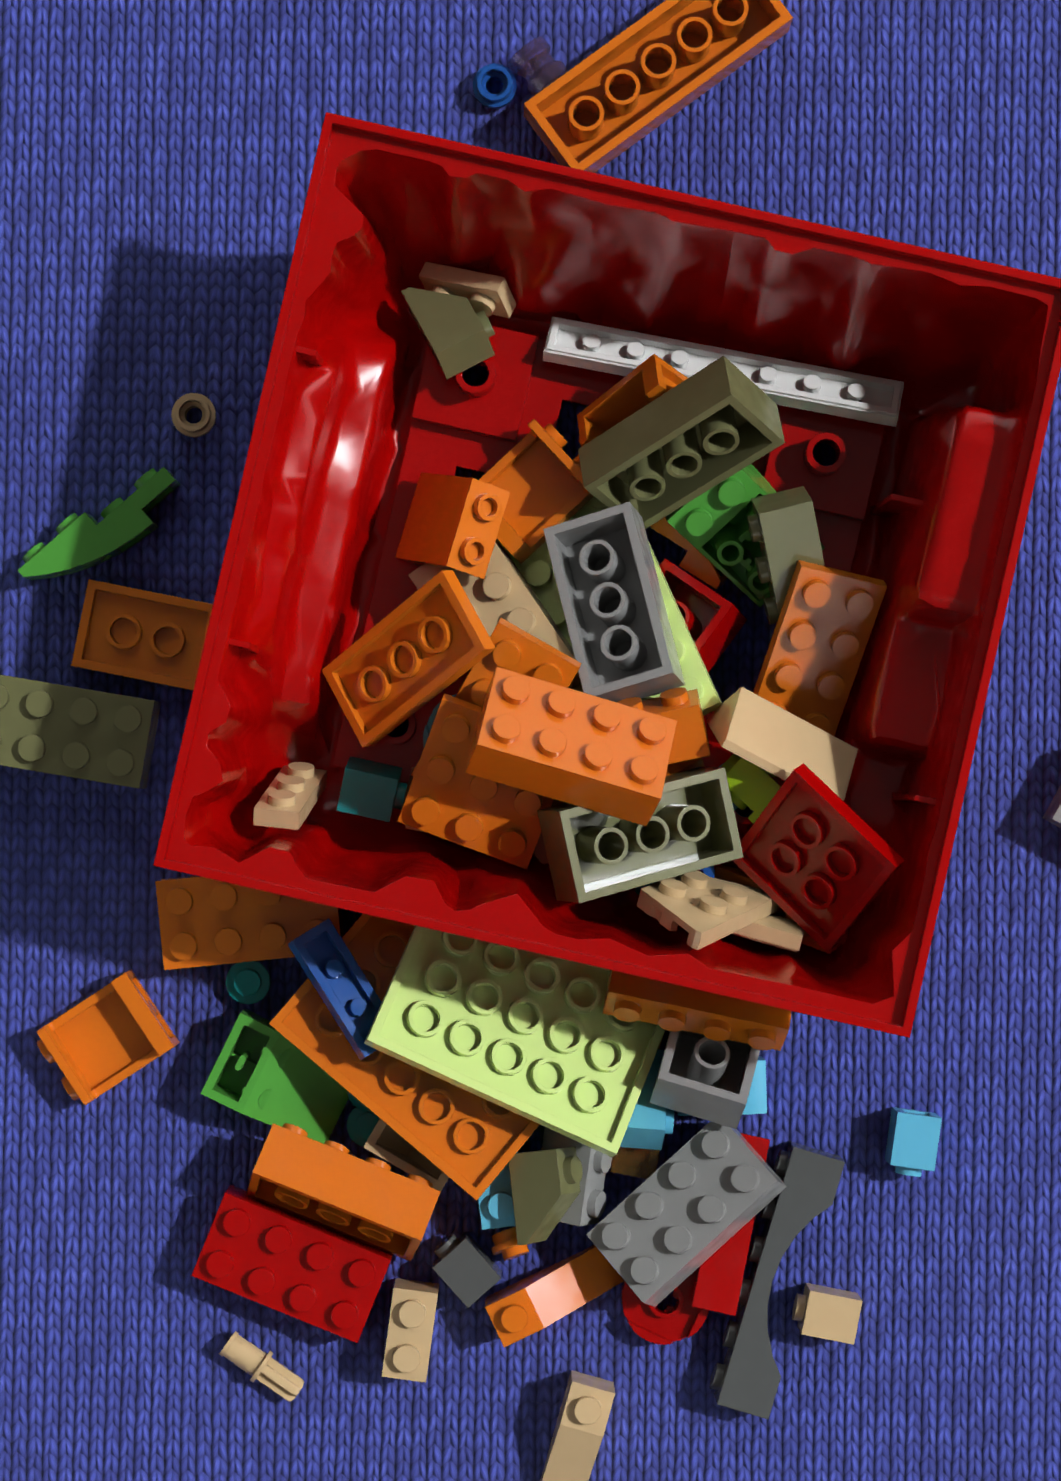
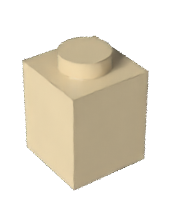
(827, 1313)

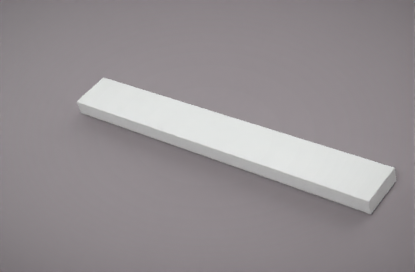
(782, 380)

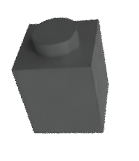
(465, 1268)

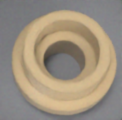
(180, 411)

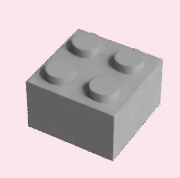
(705, 1077)

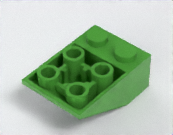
(720, 531)
(274, 1080)

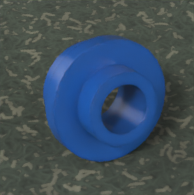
(490, 73)

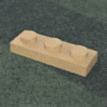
(290, 796)

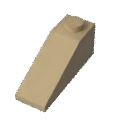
(579, 1428)

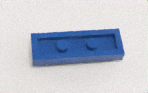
(338, 983)

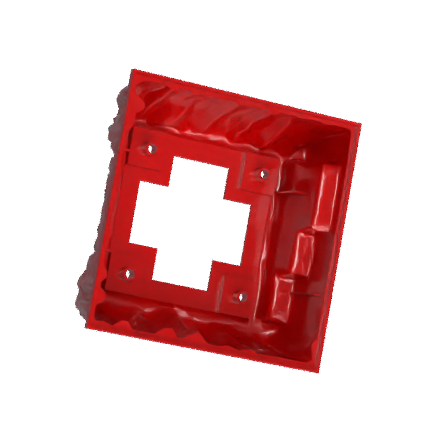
(365, 408)

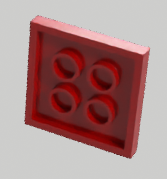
(817, 858)

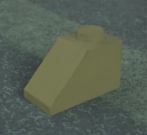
(451, 329)
(543, 1190)

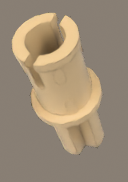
(262, 1367)

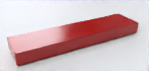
(722, 1274)

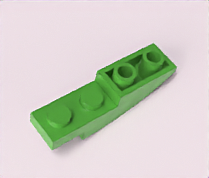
(86, 543)

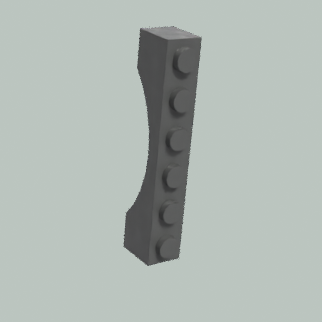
(749, 1372)

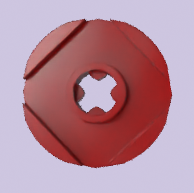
(668, 1324)

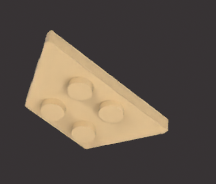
(704, 906)

